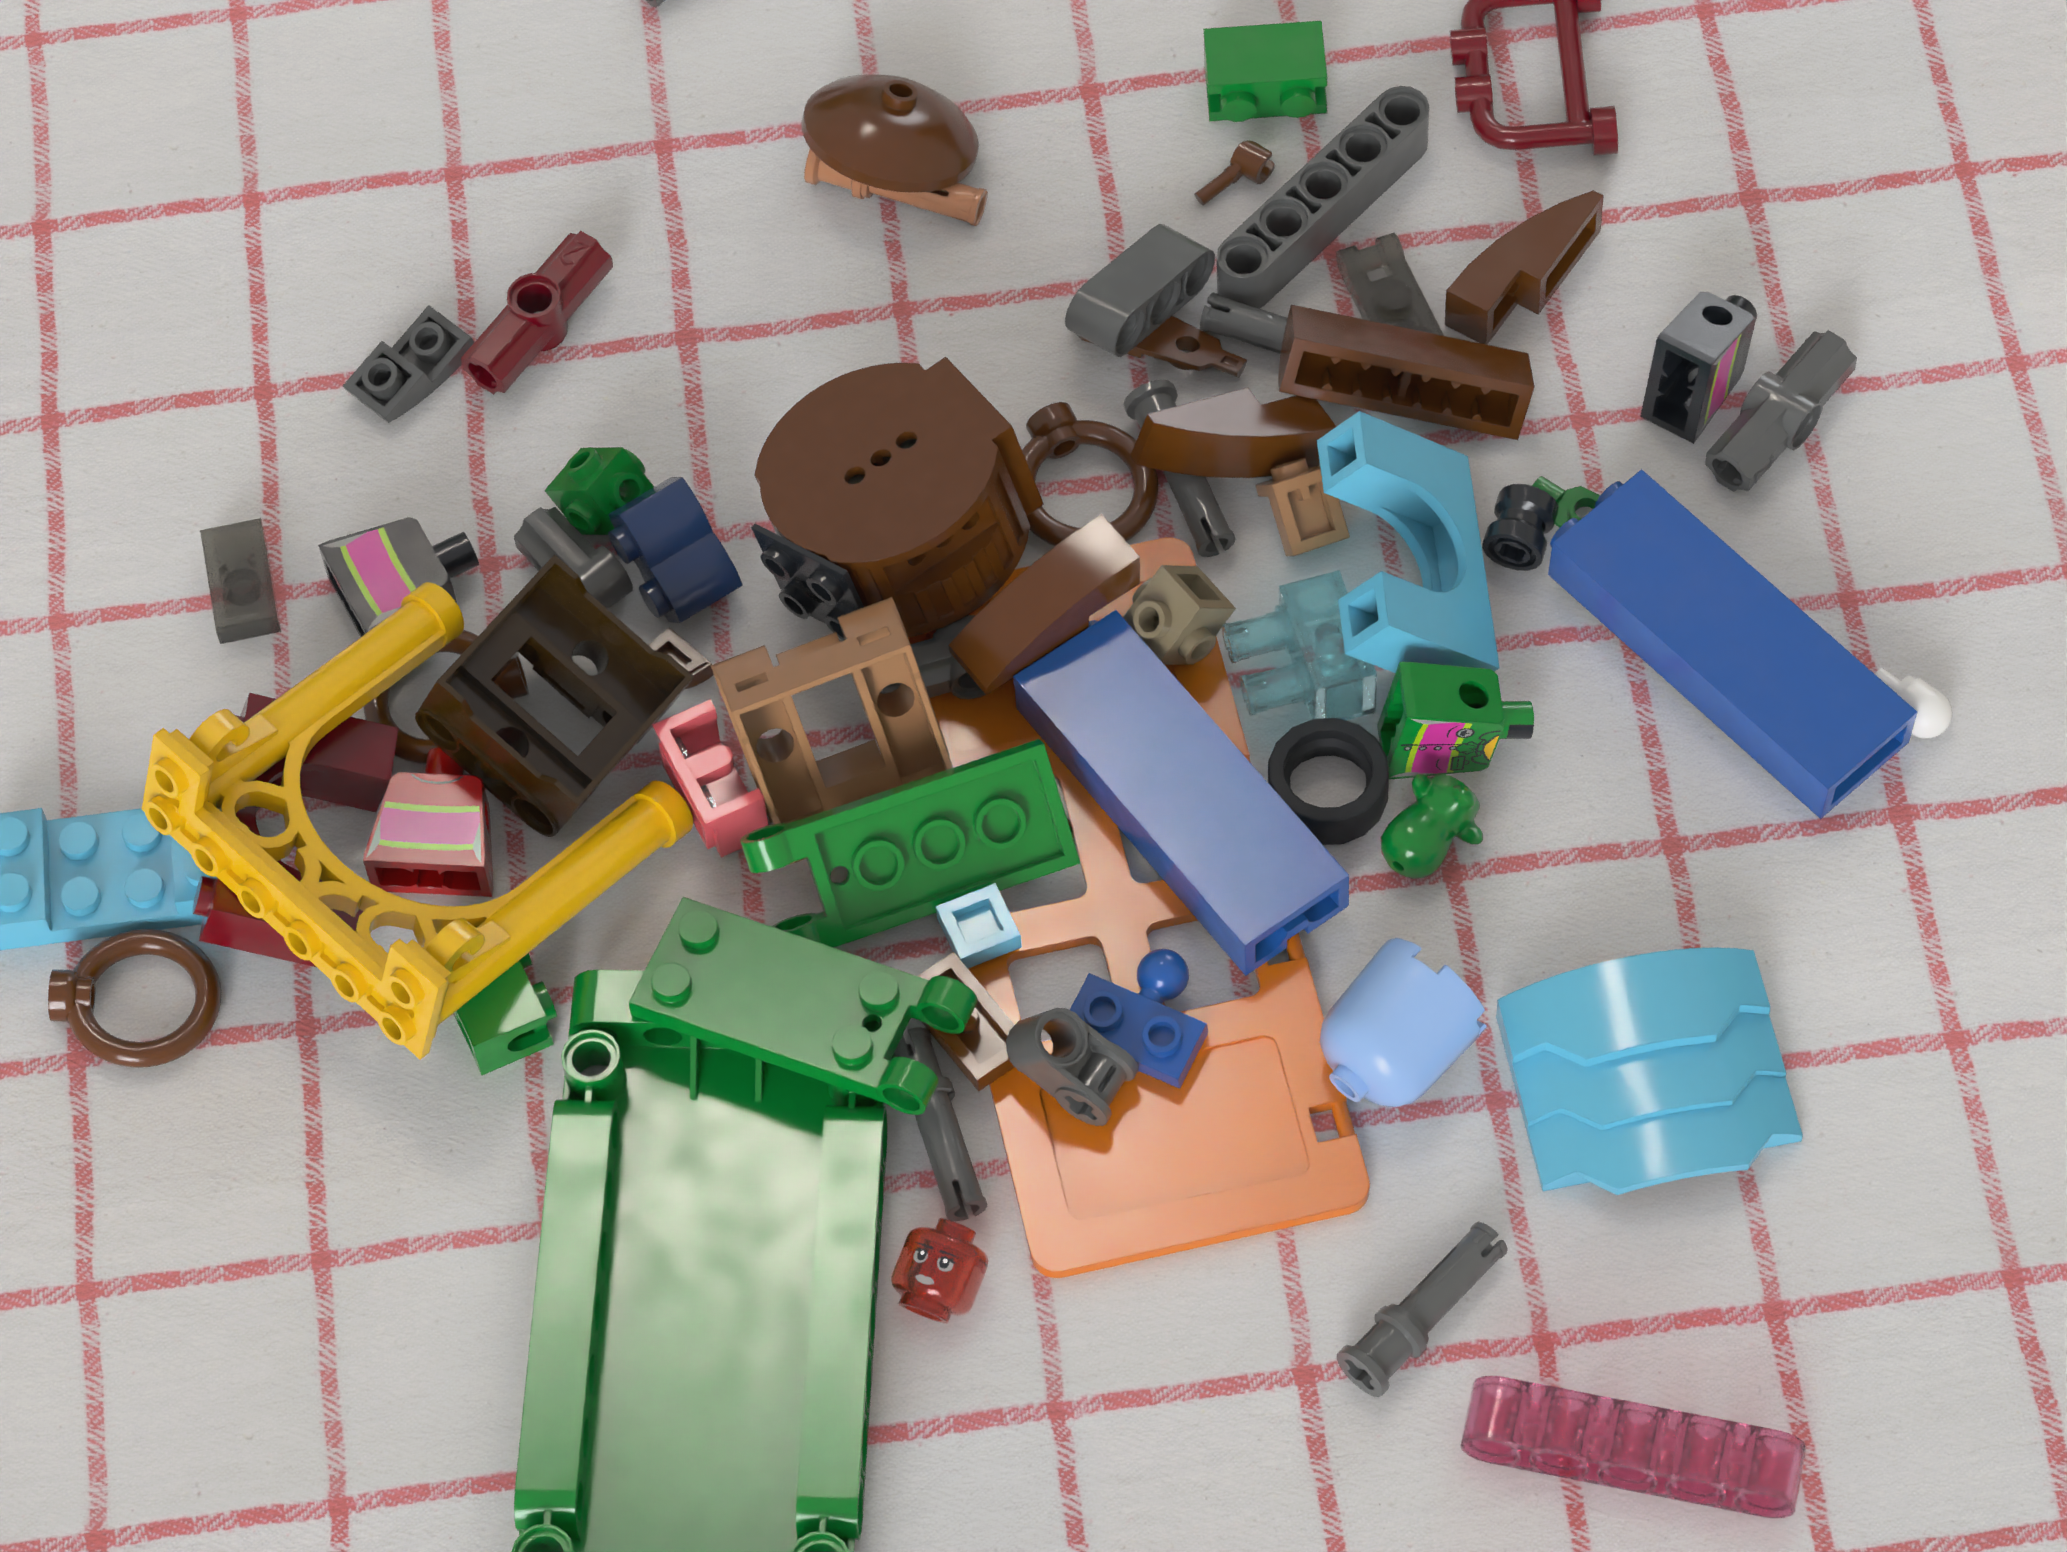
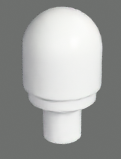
(1931, 704)

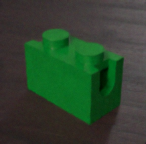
(1265, 71)
(507, 1019)

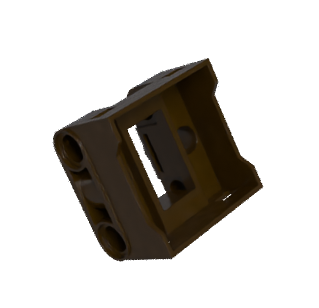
(482, 723)

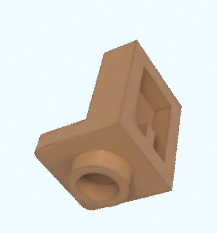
(1302, 509)

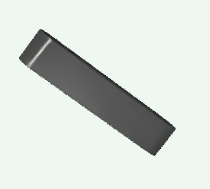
(1349, 178)

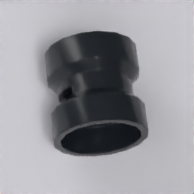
(1518, 533)

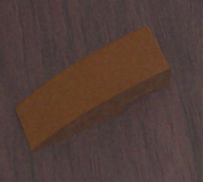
(1522, 267)
(1232, 435)
(1047, 604)

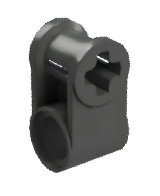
(1083, 1067)

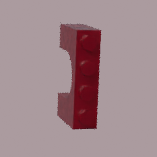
(343, 768)

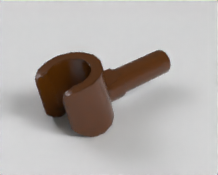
(1247, 160)

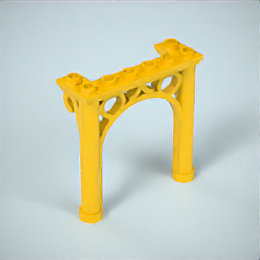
(460, 950)

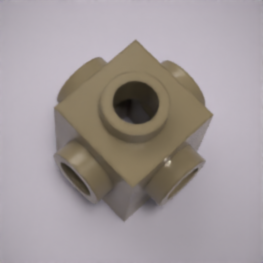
(1179, 614)

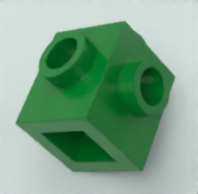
(596, 485)

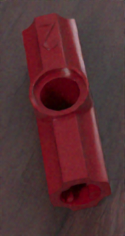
(522, 334)

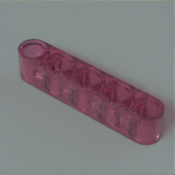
(1633, 1446)

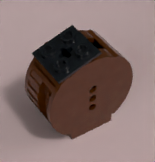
(894, 492)

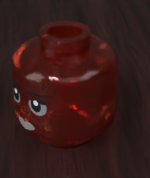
(939, 1271)

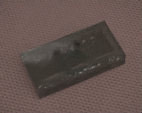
(240, 581)

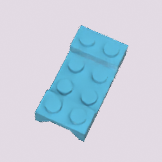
(90, 878)

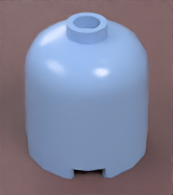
(1398, 1027)

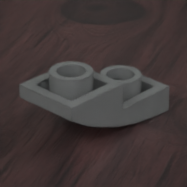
(416, 365)

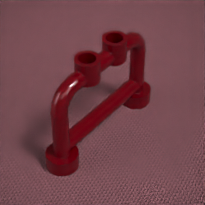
(1474, 90)

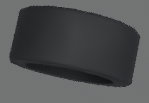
(1345, 741)

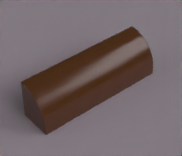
(1405, 372)

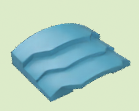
(1648, 1069)

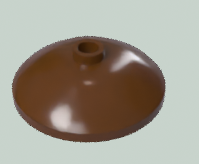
(890, 133)

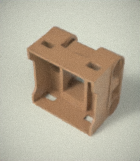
(902, 721)

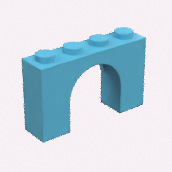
(1431, 504)

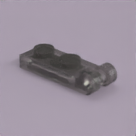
(1391, 299)

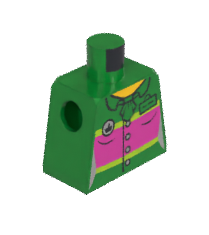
(1447, 720)

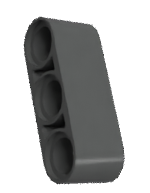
(1139, 290)

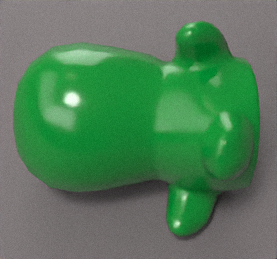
(1424, 831)

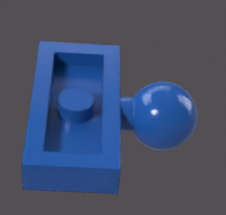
(1152, 1033)

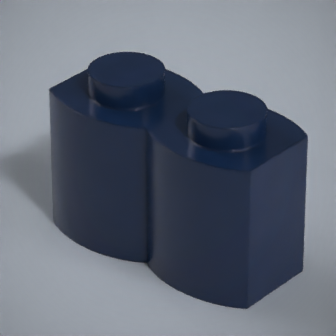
(674, 551)

